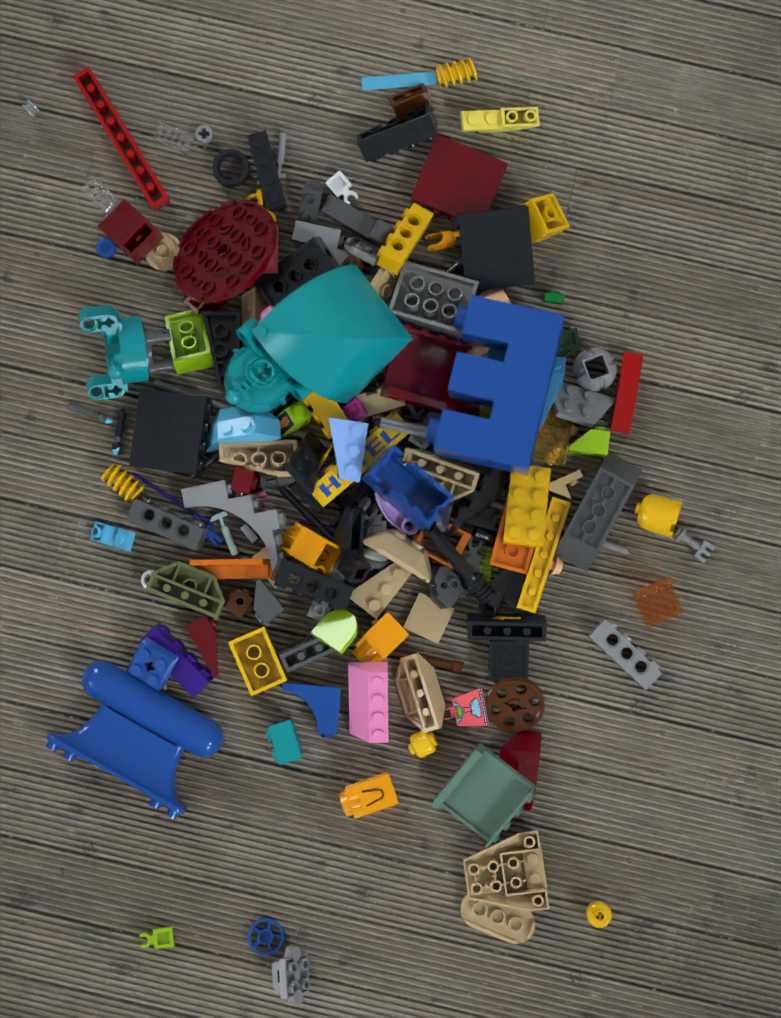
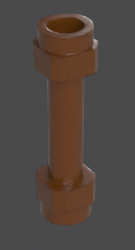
(456, 666)

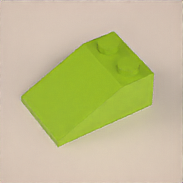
(189, 342)

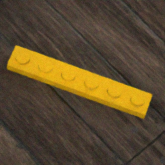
(543, 556)

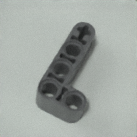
(356, 221)

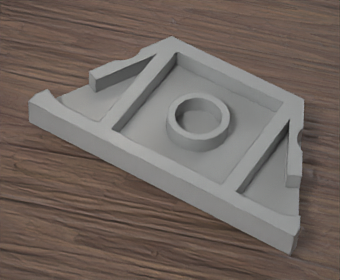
(581, 405)

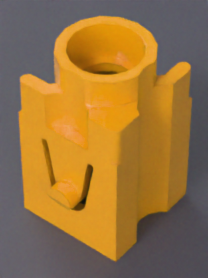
(309, 547)
(380, 640)
(368, 796)

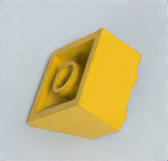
(545, 217)

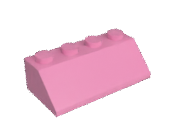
(368, 701)

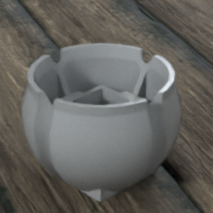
(580, 370)

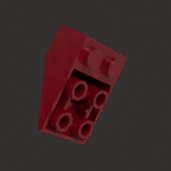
(131, 231)

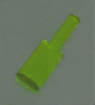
(485, 569)

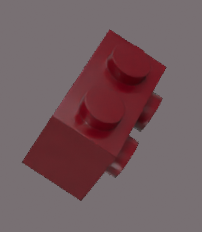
(244, 481)

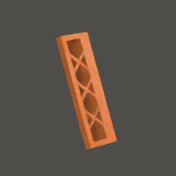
(235, 568)

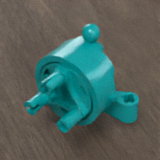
(255, 378)

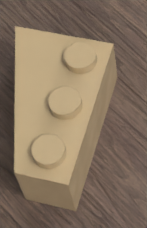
(378, 405)

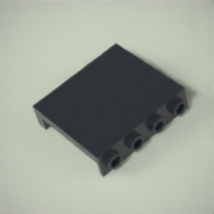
(496, 247)
(171, 432)

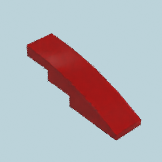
(626, 392)

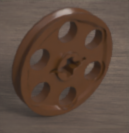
(510, 698)

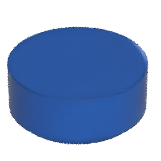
(106, 248)

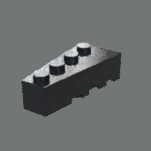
(398, 133)
(222, 337)

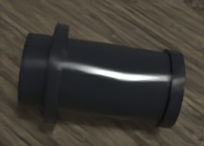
(484, 535)

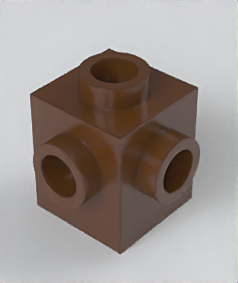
(234, 607)

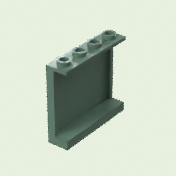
(485, 794)

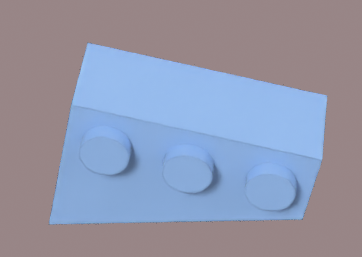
(349, 447)

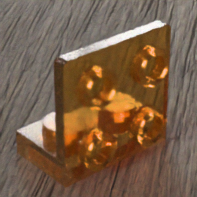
(657, 602)

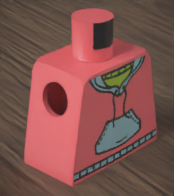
(468, 709)

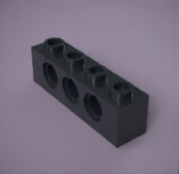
(341, 593)

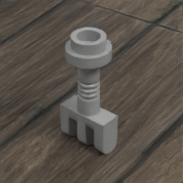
(680, 534)

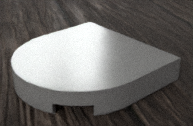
(362, 250)

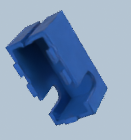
(407, 488)

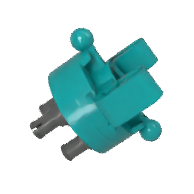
(126, 348)

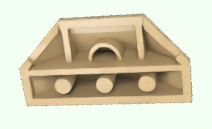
(451, 474)
(402, 551)
(420, 692)

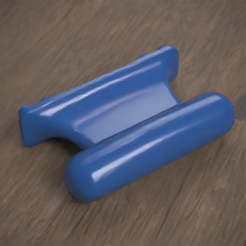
(138, 734)

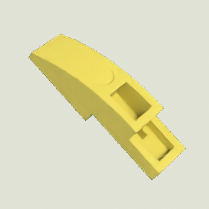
(499, 120)

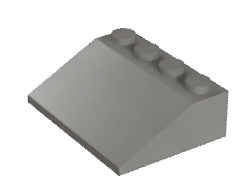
(431, 299)

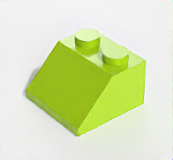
(593, 443)

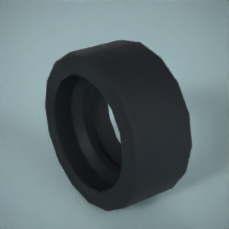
(227, 154)

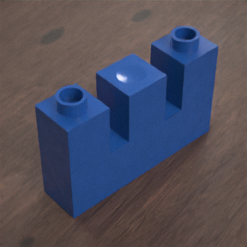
(511, 388)

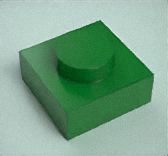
(554, 297)

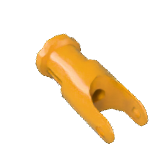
(447, 238)

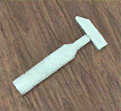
(226, 533)

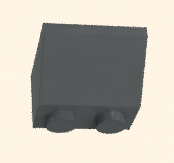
(266, 603)

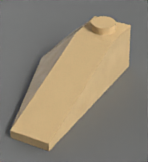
(260, 456)

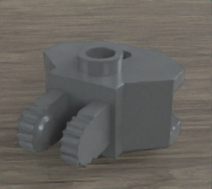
(447, 586)

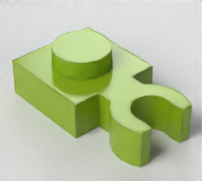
(161, 938)

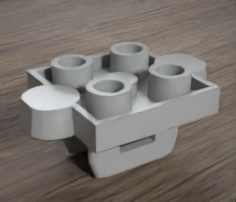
(293, 975)

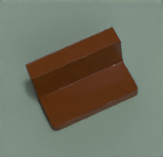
(409, 99)

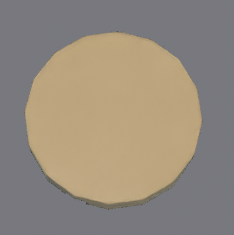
(163, 254)

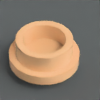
(556, 566)

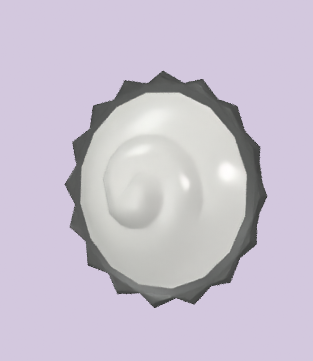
(374, 558)

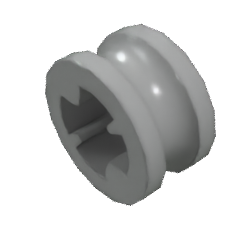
(30, 108)
(208, 138)

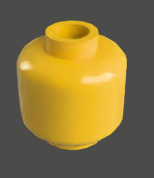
(422, 744)
(604, 917)

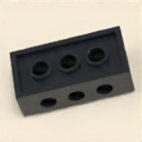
(298, 261)

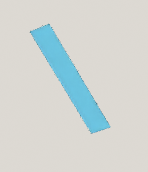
(398, 81)

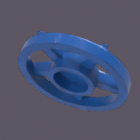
(265, 936)

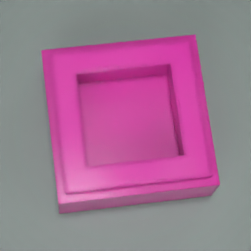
(354, 410)

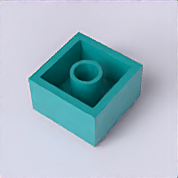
(285, 741)

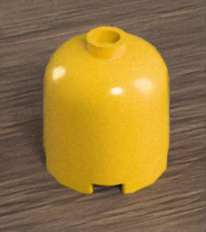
(658, 514)

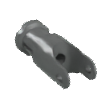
(280, 481)

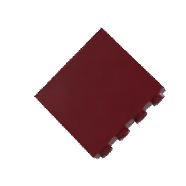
(457, 179)
(423, 371)

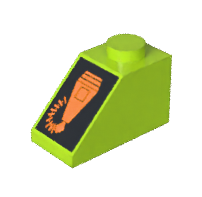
(294, 418)

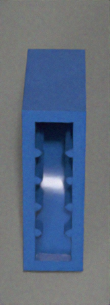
(323, 702)

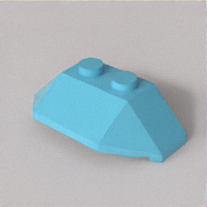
(242, 426)

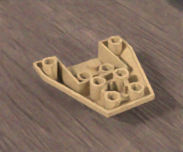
(509, 873)

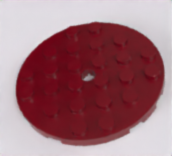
(215, 276)

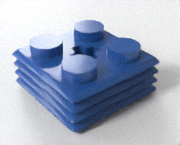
(163, 664)

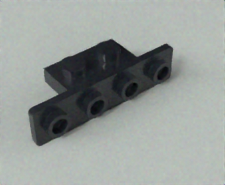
(352, 497)

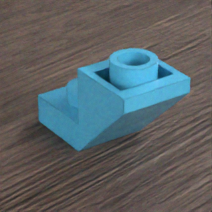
(112, 536)

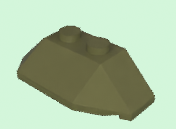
(188, 587)

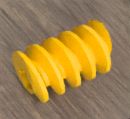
(455, 72)
(122, 483)

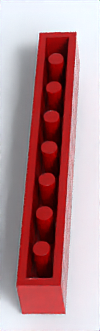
(121, 139)

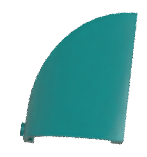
(333, 334)

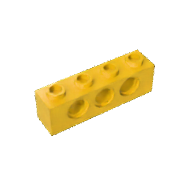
(405, 238)

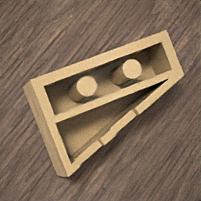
(380, 589)

